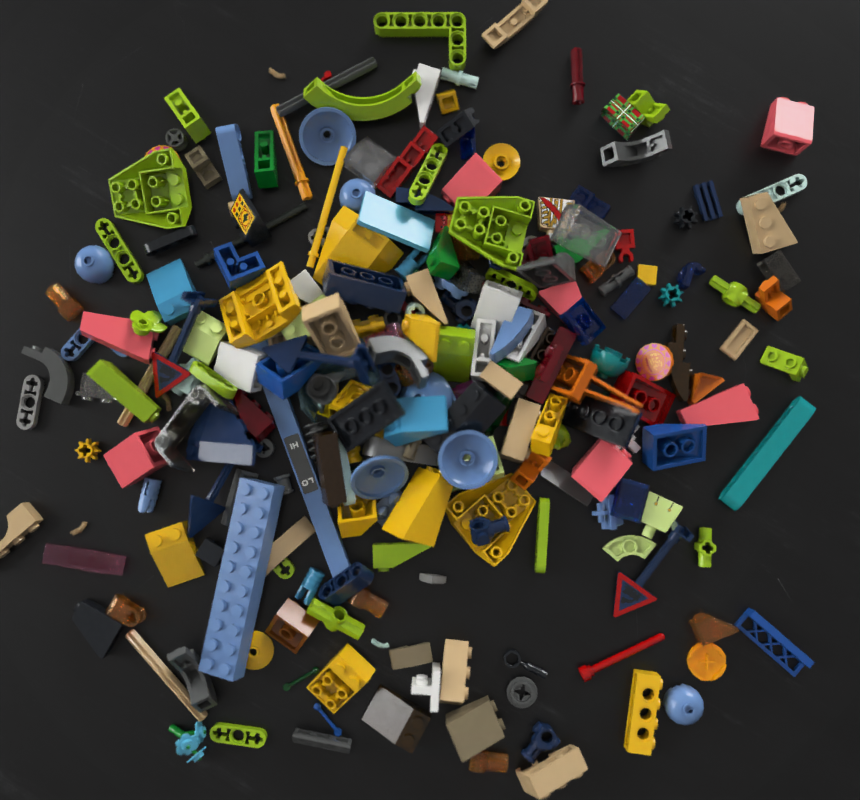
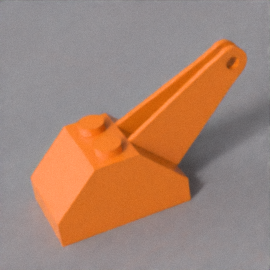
(578, 375)

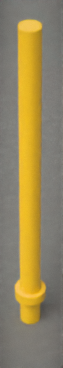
(313, 254)

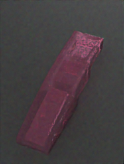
(83, 559)

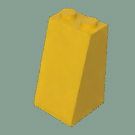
(420, 507)

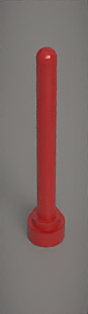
(587, 672)

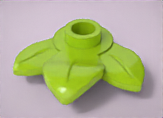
(147, 322)

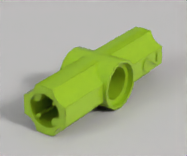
(335, 618)

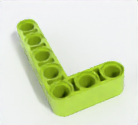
(410, 29)

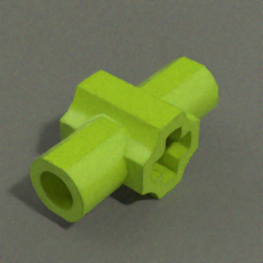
(704, 556)

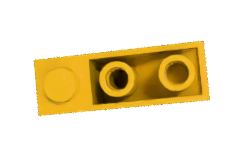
(548, 425)

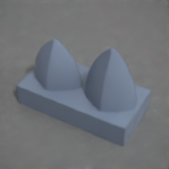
(386, 506)

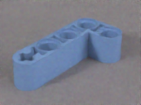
(233, 159)

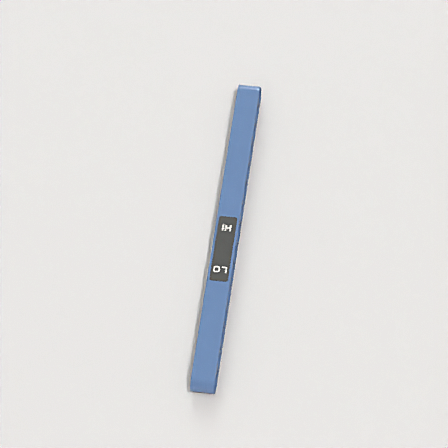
(307, 479)

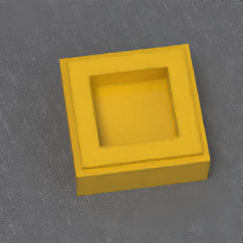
(647, 274)

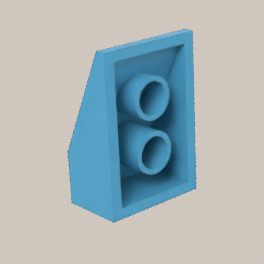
(167, 288)
(423, 419)

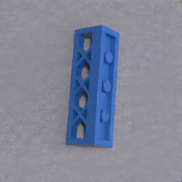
(779, 639)

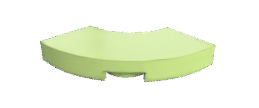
(629, 545)

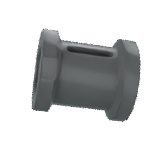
(285, 481)

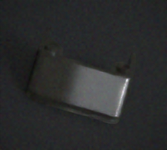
(182, 422)

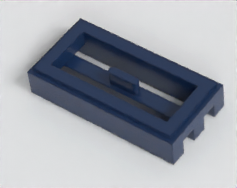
(713, 194)

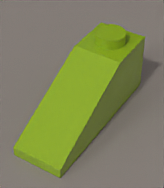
(187, 115)
(392, 554)

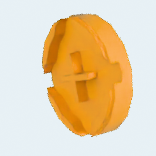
(706, 662)

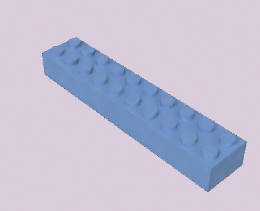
(241, 578)

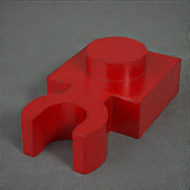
(626, 243)

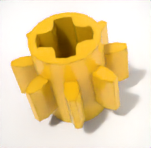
(88, 445)

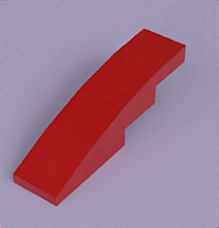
(407, 162)

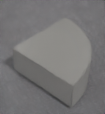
(432, 578)

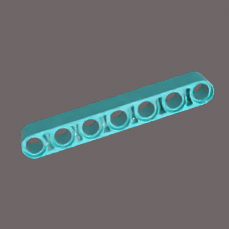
(767, 453)

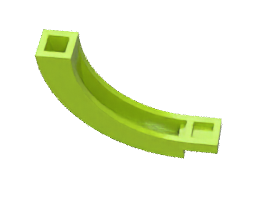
(363, 108)

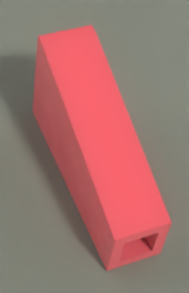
(118, 335)
(721, 408)

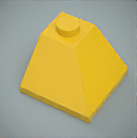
(423, 332)
(356, 518)

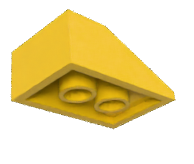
(175, 554)

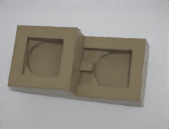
(203, 167)
(410, 655)

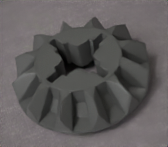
(527, 699)

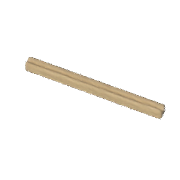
(148, 377)
(163, 672)

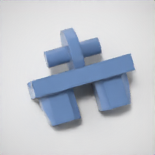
(603, 512)

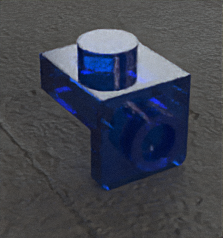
(685, 276)

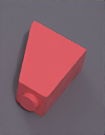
(560, 297)

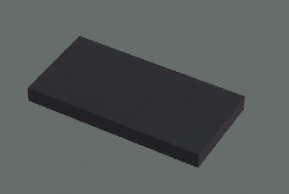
(366, 415)
(602, 421)

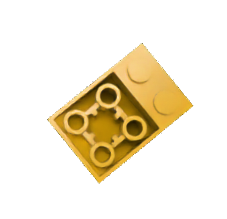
(341, 678)

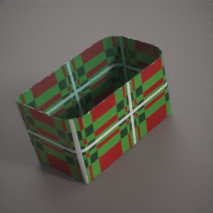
(622, 116)

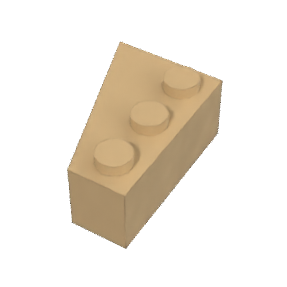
(765, 224)
(519, 431)
(455, 672)
(553, 772)

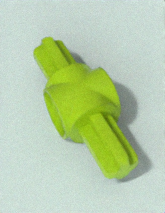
(734, 294)

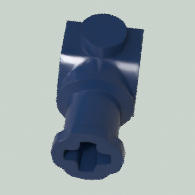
(457, 305)
(483, 529)
(538, 743)

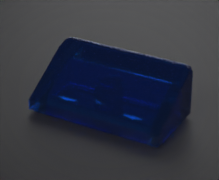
(468, 144)

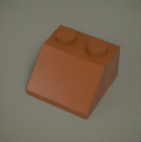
(291, 625)

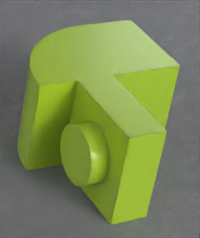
(647, 107)

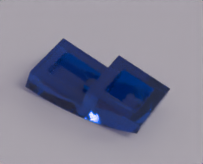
(590, 202)
(631, 297)

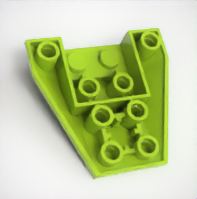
(153, 191)
(493, 226)

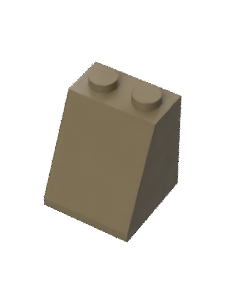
(474, 727)

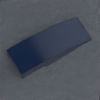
(430, 207)

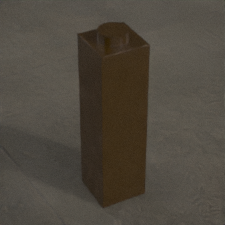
(330, 468)

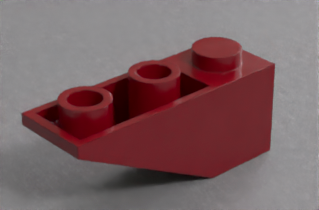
(257, 422)

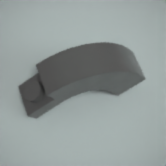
(629, 153)
(400, 351)
(61, 373)
(198, 683)

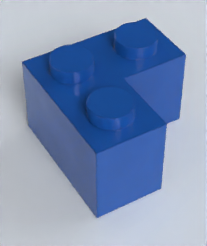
(238, 270)

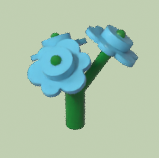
(189, 743)

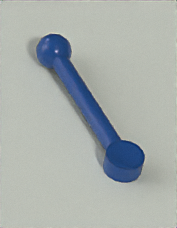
(337, 731)

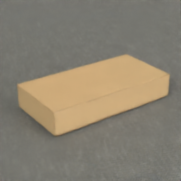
(739, 339)
(500, 380)

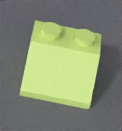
(205, 338)

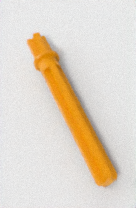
(292, 155)

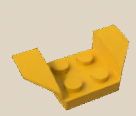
(349, 393)

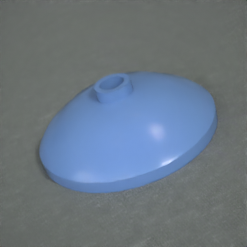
(326, 149)
(435, 386)
(469, 473)
(379, 477)

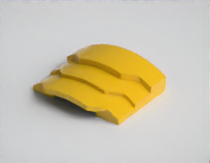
(260, 308)

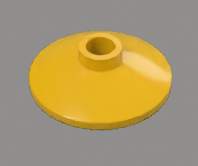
(506, 154)
(264, 648)

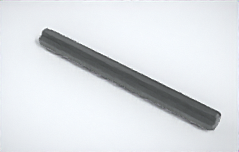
(334, 83)

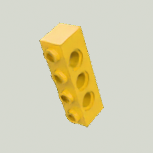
(643, 743)

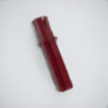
(577, 76)

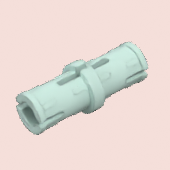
(459, 78)

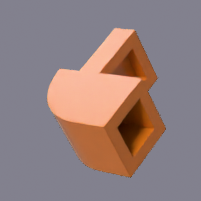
(772, 299)
(529, 470)

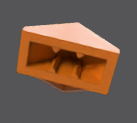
(701, 385)

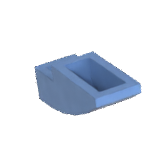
(512, 333)

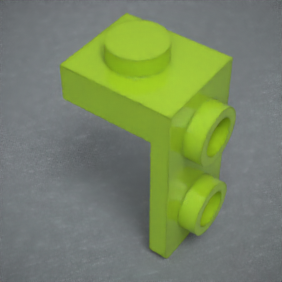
(785, 362)

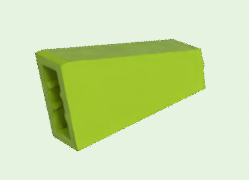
(124, 391)

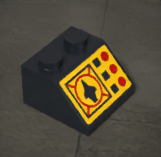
(248, 220)

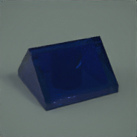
(582, 322)
(629, 500)

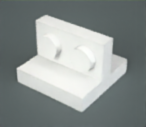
(428, 686)

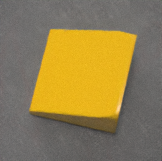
(447, 101)

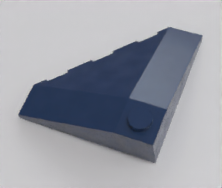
(220, 438)

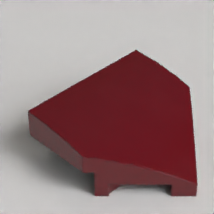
(537, 248)

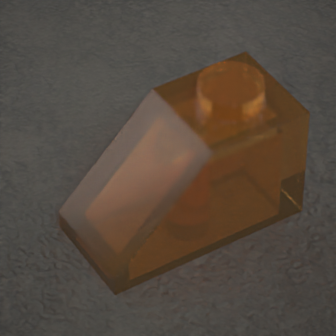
(710, 629)

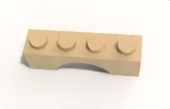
(20, 522)

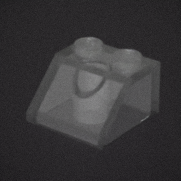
(369, 161)

